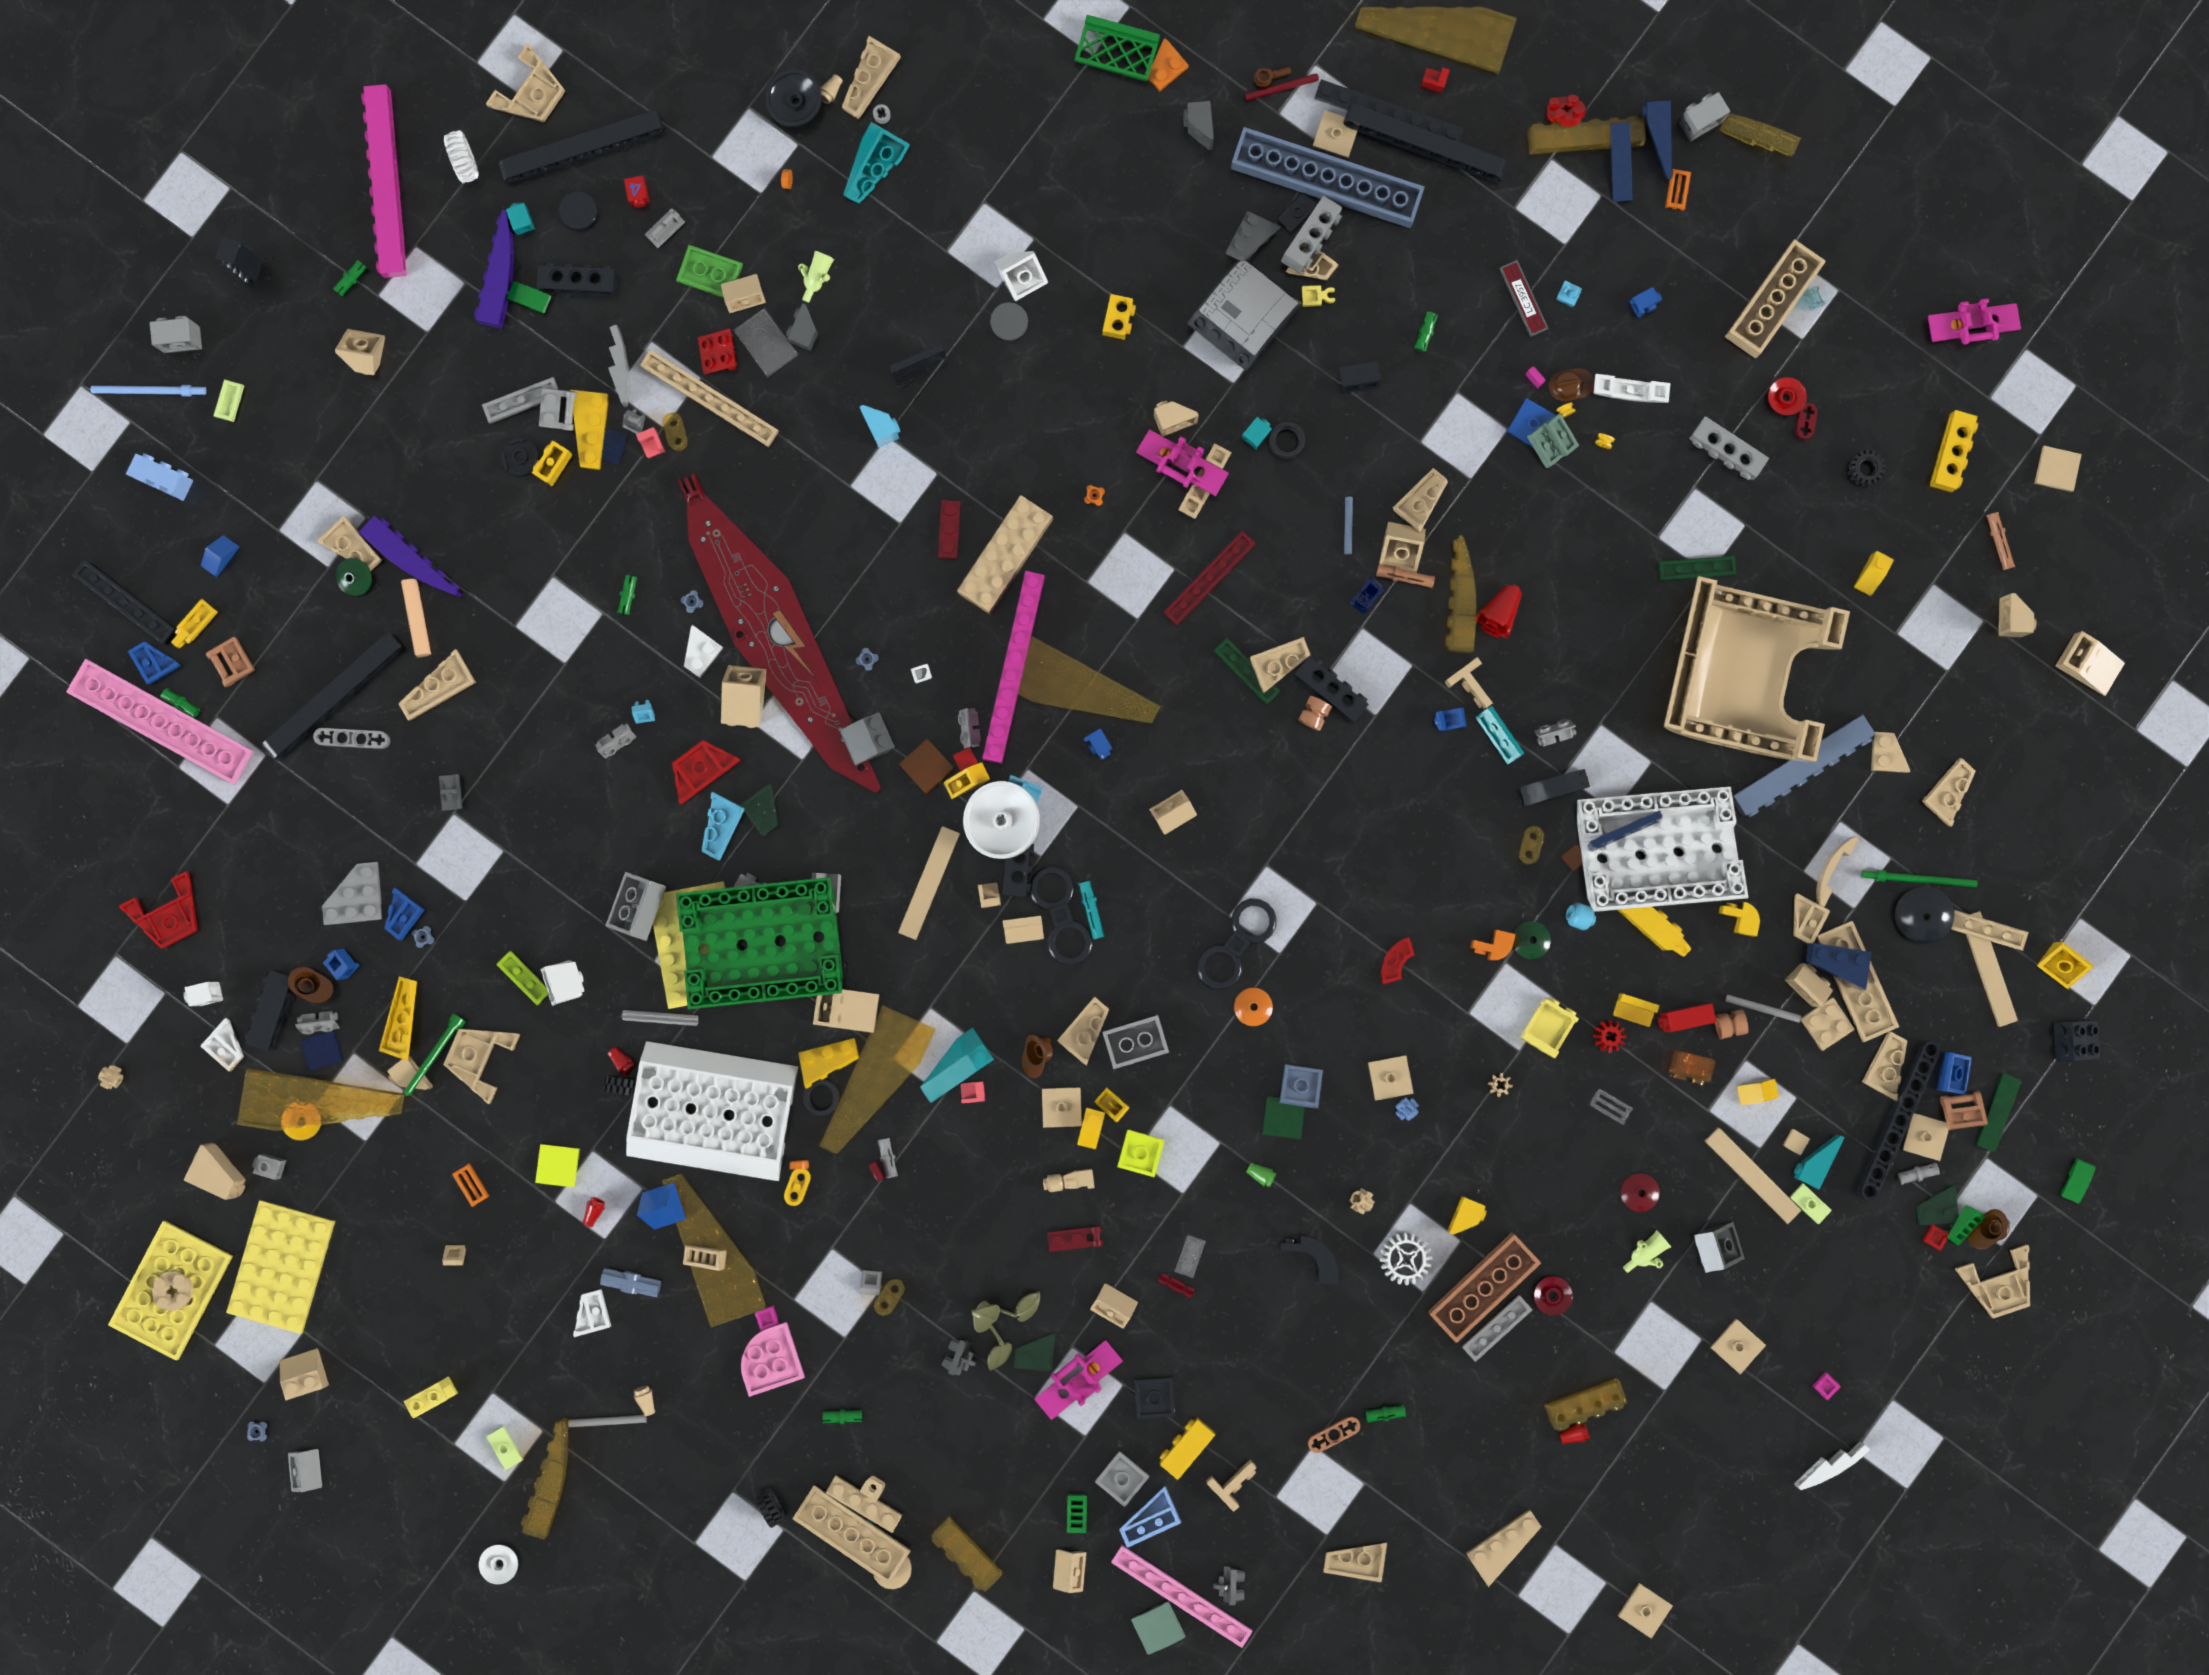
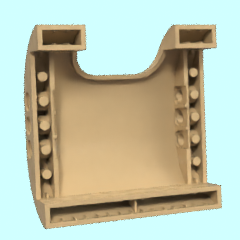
(1739, 667)

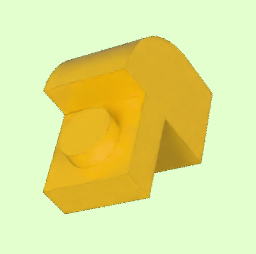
(1747, 917)

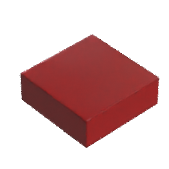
(965, 759)
(1935, 1237)

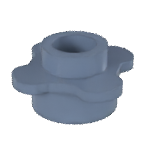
(690, 607)
(867, 654)
(417, 934)
(252, 1435)

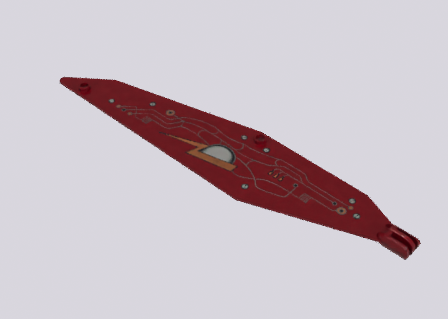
(776, 633)

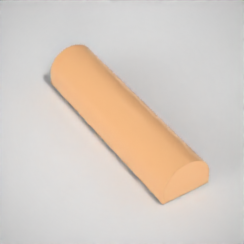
(416, 617)

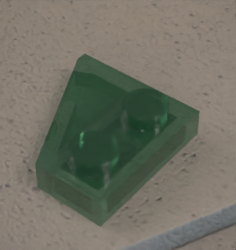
(762, 810)
(1940, 1208)
(1036, 1354)

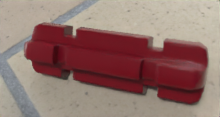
(1176, 1285)

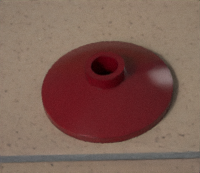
(1630, 1190)
(1562, 1298)

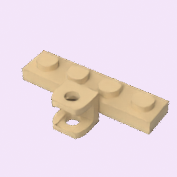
(865, 1501)

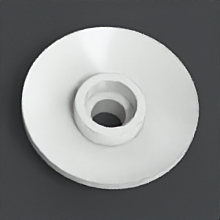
(491, 1571)

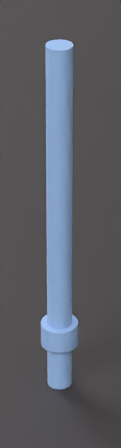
(184, 390)

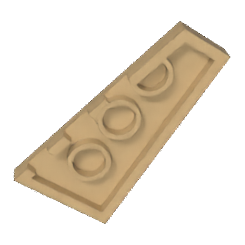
(1502, 1547)

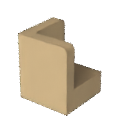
(989, 895)

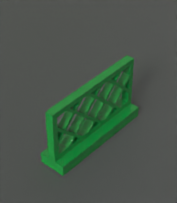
(1122, 32)

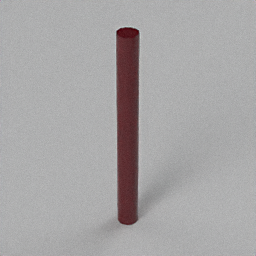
(1281, 87)

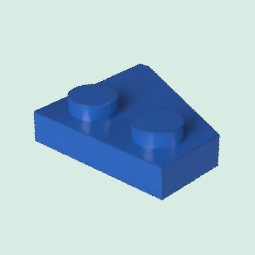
(152, 662)
(402, 914)

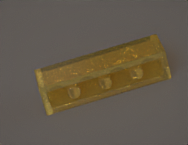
(966, 1553)

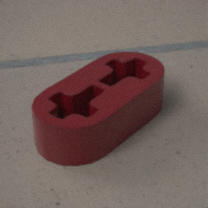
(1801, 421)

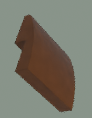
(926, 766)

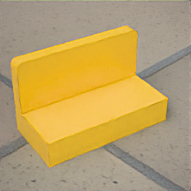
(1635, 1010)

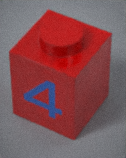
(637, 191)

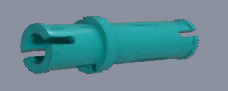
(1091, 909)

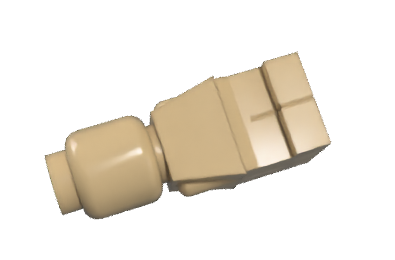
(1071, 1180)

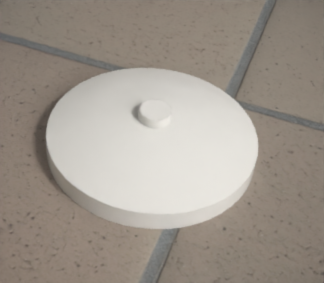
(1001, 820)

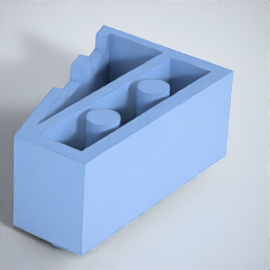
(160, 476)
(1152, 1519)

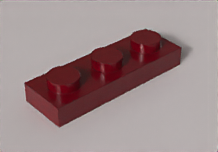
(949, 529)

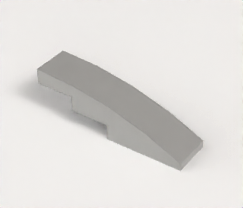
(620, 371)

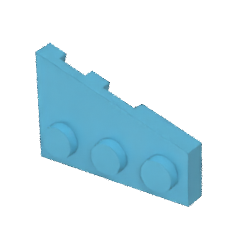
(722, 822)

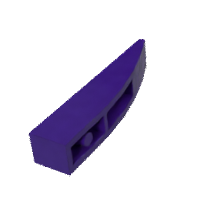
(497, 277)
(405, 555)

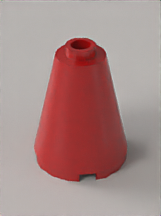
(1500, 612)

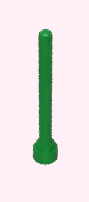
(454, 1024)

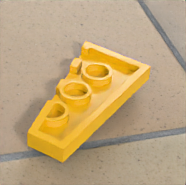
(399, 1022)

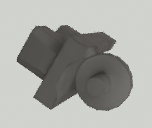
(450, 792)
(962, 1357)
(1227, 1585)

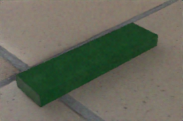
(1697, 567)
(1243, 669)
(1998, 1112)

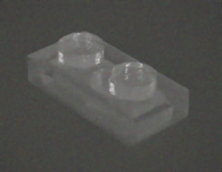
(1190, 1256)

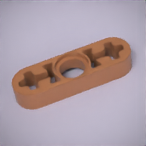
(1324, 1446)

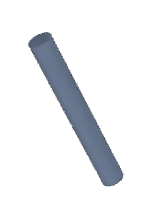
(1348, 525)

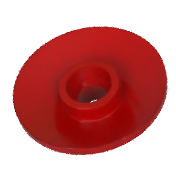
(1791, 388)

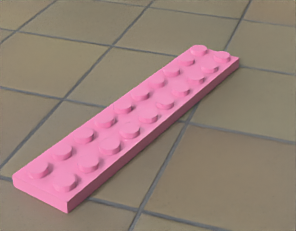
(160, 721)

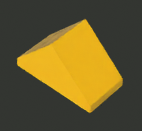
(1757, 1092)
(1111, 1104)

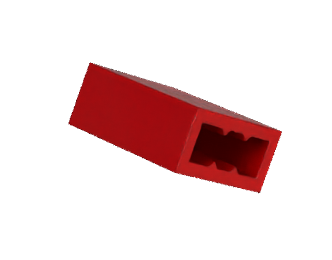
(1687, 1017)

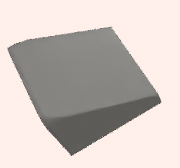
(871, 1282)

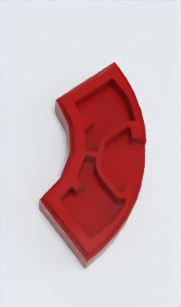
(1395, 959)

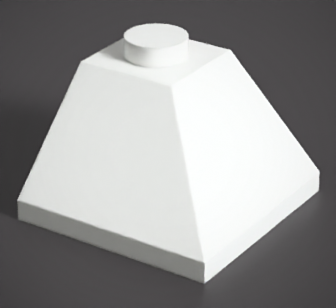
(1021, 273)

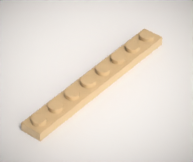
(709, 398)

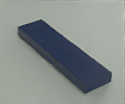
(1621, 161)
(1625, 831)

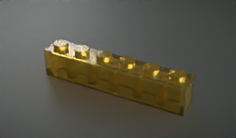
(1580, 137)

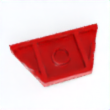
(700, 768)

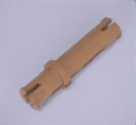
(1998, 534)
(1405, 576)

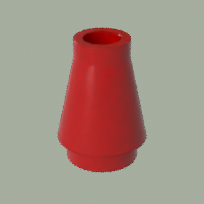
(622, 1062)
(593, 1211)
(1577, 1433)

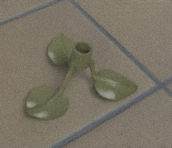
(986, 1314)

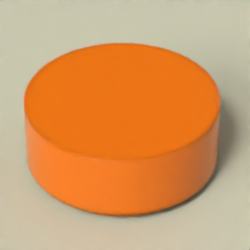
(786, 179)
(799, 1164)

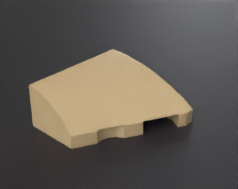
(1320, 268)

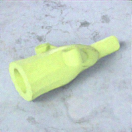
(816, 275)
(1647, 1251)

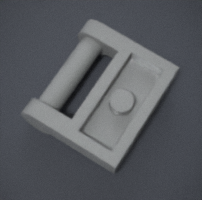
(551, 408)

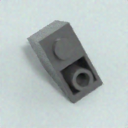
(803, 330)

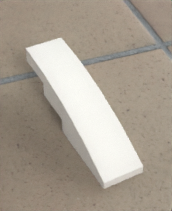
(1825, 1470)

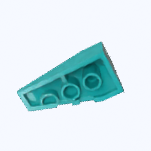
(875, 157)
(960, 1061)

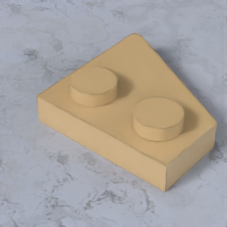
(1808, 918)

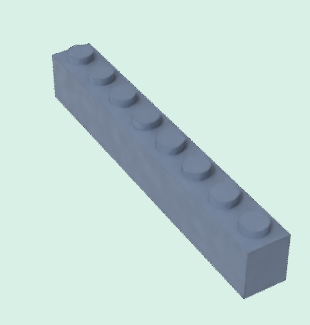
(1795, 772)

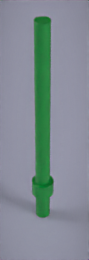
(1882, 875)

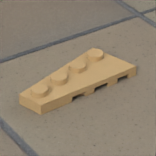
(874, 68)
(444, 682)

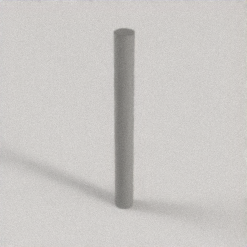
(1762, 1008)
(607, 1421)

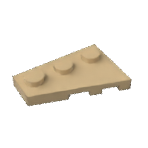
(1421, 499)
(347, 541)
(1277, 662)
(1949, 791)
(1084, 1030)
(1886, 1066)
(1358, 1562)

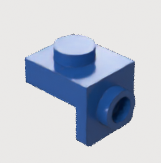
(1450, 719)

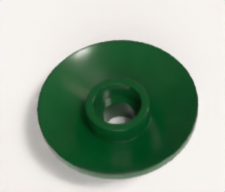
(360, 573)
(1522, 944)

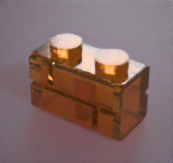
(1692, 1066)

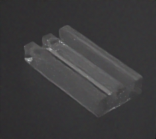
(1624, 1114)

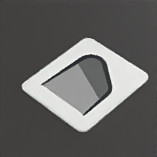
(921, 673)

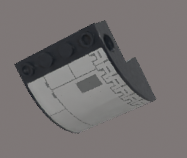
(1244, 313)

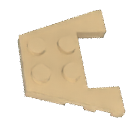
(537, 94)
(470, 1054)
(2002, 1292)

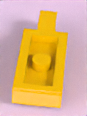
(193, 623)

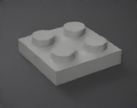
(1122, 1478)

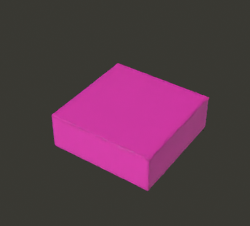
(1535, 377)
(767, 1318)
(1826, 1386)

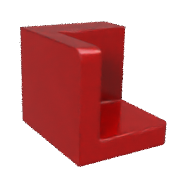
(1435, 80)

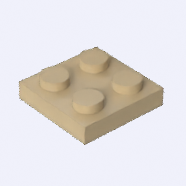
(1827, 1024)

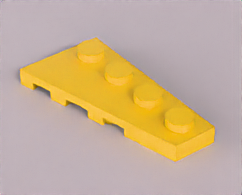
(590, 424)

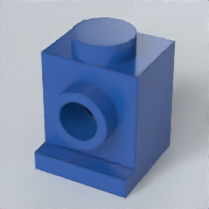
(1645, 301)
(1099, 744)
(340, 964)

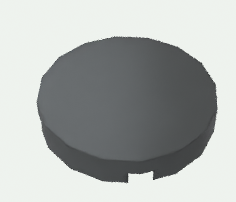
(1009, 321)

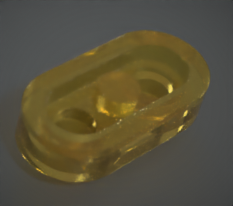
(675, 432)
(1533, 846)
(889, 1296)

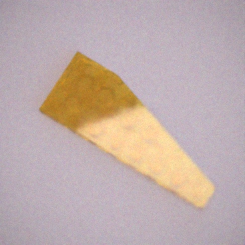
(1460, 33)
(1065, 683)
(882, 1067)
(290, 1101)
(725, 1292)

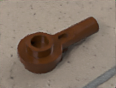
(1263, 76)

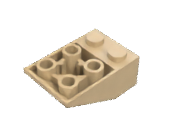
(2090, 662)
(847, 1010)

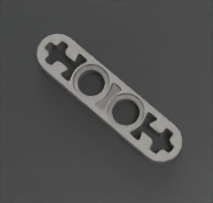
(351, 738)

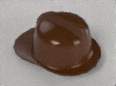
(1571, 384)
(310, 985)
(1035, 1055)
(1990, 1230)

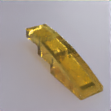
(1760, 134)

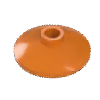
(1243, 1003)

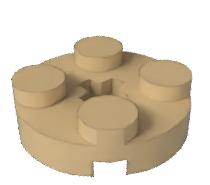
(161, 1291)

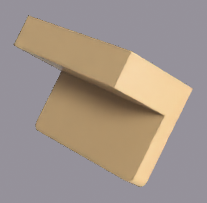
(743, 293)
(1173, 812)
(1023, 929)
(1114, 1306)
(1069, 1571)

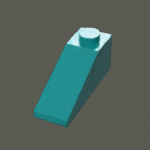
(1816, 1166)

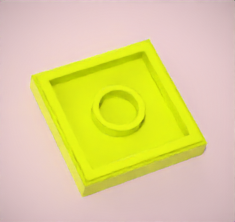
(1140, 1153)
(557, 1165)

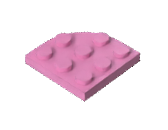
(770, 1360)

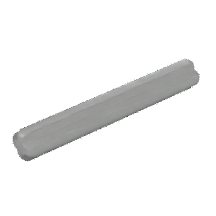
(656, 1017)

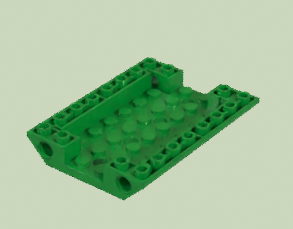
(763, 968)

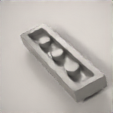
(517, 401)
(1497, 1328)

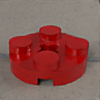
(1557, 110)

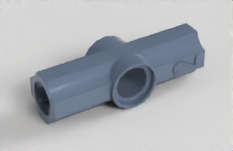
(630, 1282)

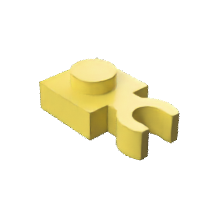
(1314, 296)

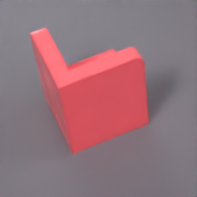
(650, 442)
(972, 1092)

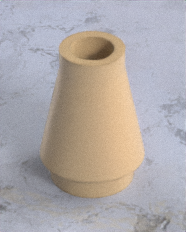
(830, 89)
(644, 1398)

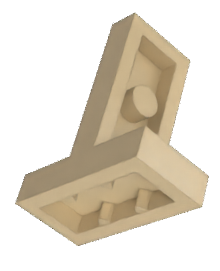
(1471, 684)
(1232, 1484)

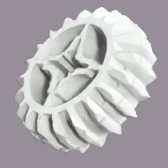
(461, 156)
(1413, 1253)

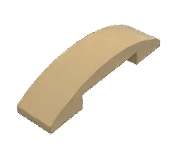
(1196, 496)
(1822, 891)

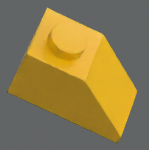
(1873, 573)
(966, 780)
(1091, 1128)
(1466, 1215)

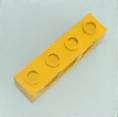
(1941, 478)

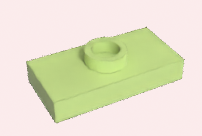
(229, 400)
(1810, 1203)
(504, 1448)

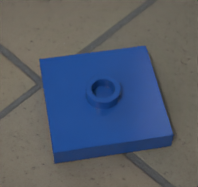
(1528, 419)

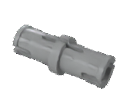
(887, 1158)
(1918, 1173)

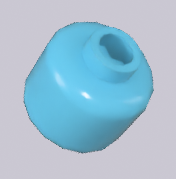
(1580, 916)

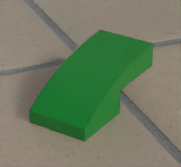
(528, 297)
(2078, 1181)

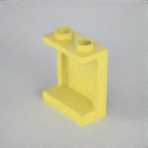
(1549, 1027)
(430, 1397)

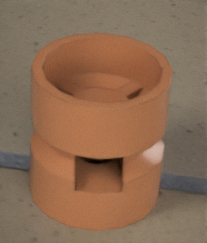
(1315, 713)
(1731, 1024)

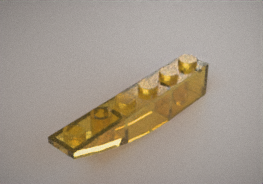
(1463, 603)
(549, 1486)

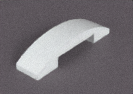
(1631, 390)

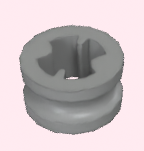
(883, 120)

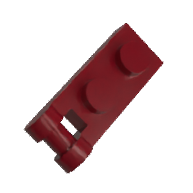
(1074, 1238)

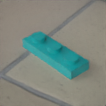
(1499, 735)

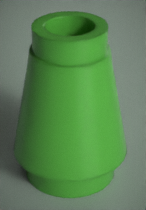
(1263, 1175)

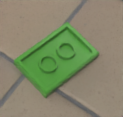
(707, 270)

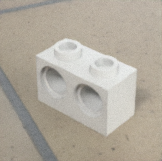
(203, 994)

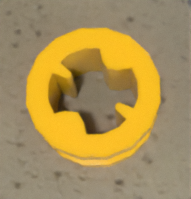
(1566, 410)
(1604, 441)

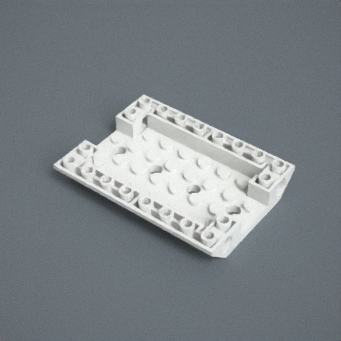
(1689, 822)
(713, 1085)

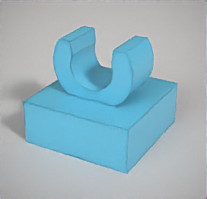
(1569, 293)
(643, 713)

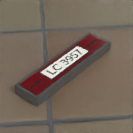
(1523, 298)

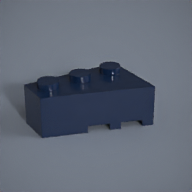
(1843, 963)

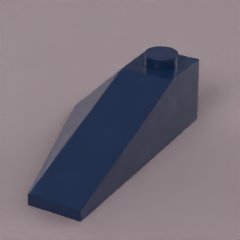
(1658, 120)

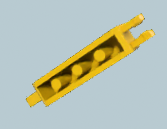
(1657, 928)

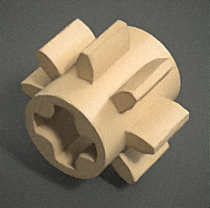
(110, 1077)
(1505, 1085)
(1362, 1201)

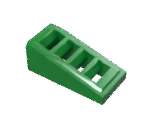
(1965, 1224)
(1076, 1497)

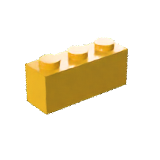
(1186, 1447)

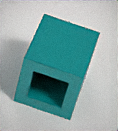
(520, 218)
(1257, 432)

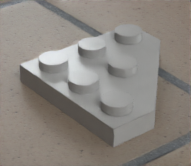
(356, 897)

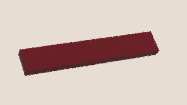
(1209, 578)

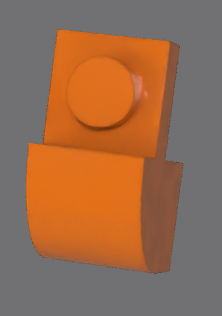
(1499, 948)

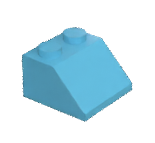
(881, 425)

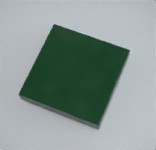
(1282, 1119)

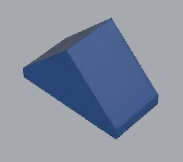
(218, 555)

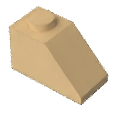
(404, 1071)

